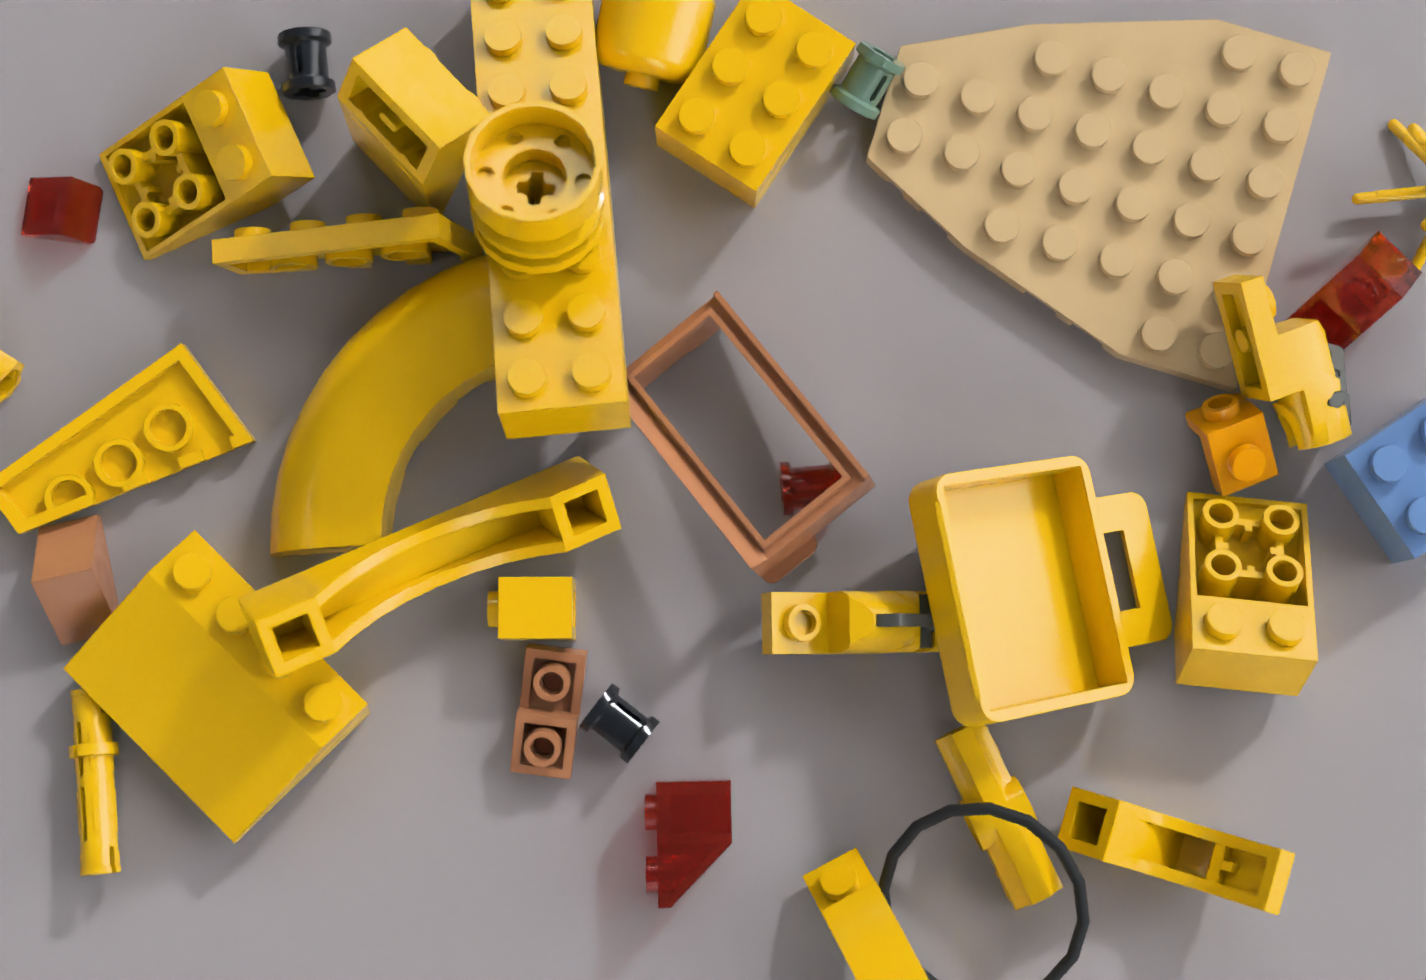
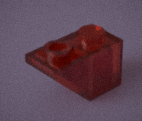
(1360, 291)
(691, 830)

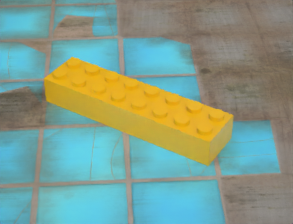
(561, 330)

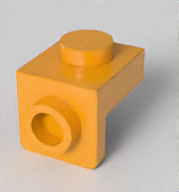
(1233, 442)

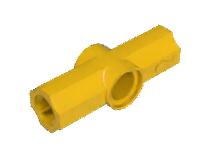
(1013, 850)

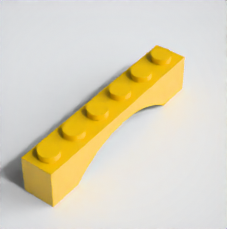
(335, 600)

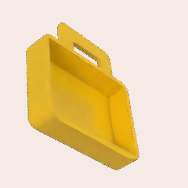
(1029, 587)

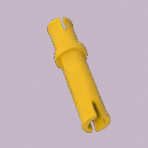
(95, 782)

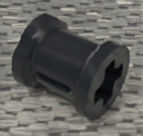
(306, 63)
(619, 723)

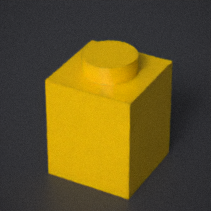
(533, 608)

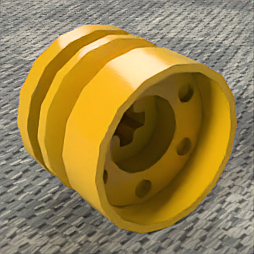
(529, 158)

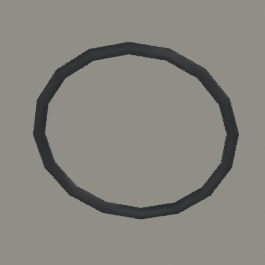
(1033, 826)

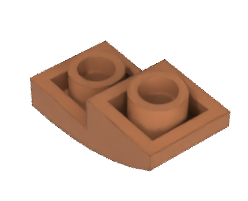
(549, 711)

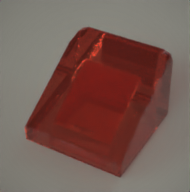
(62, 210)

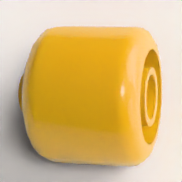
(653, 39)

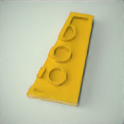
(345, 245)
(132, 437)

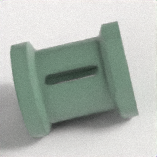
(867, 80)

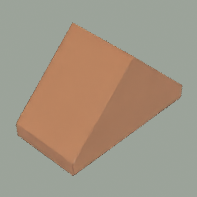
(74, 577)

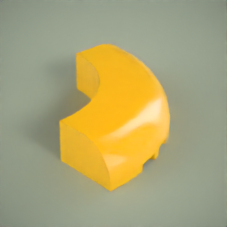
(376, 408)

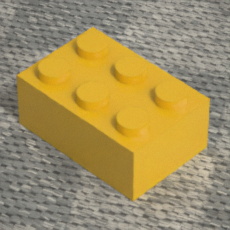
(754, 95)

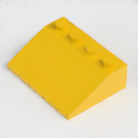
(200, 698)

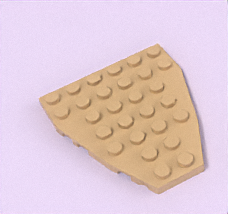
(1109, 168)

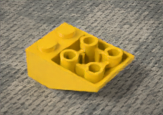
(410, 117)
(206, 161)
(1245, 595)

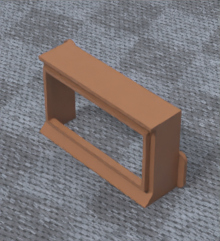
(795, 539)

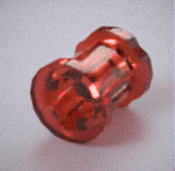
(804, 484)

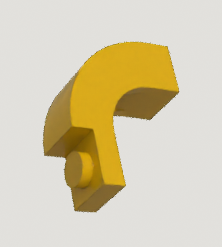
(1176, 850)
(862, 920)

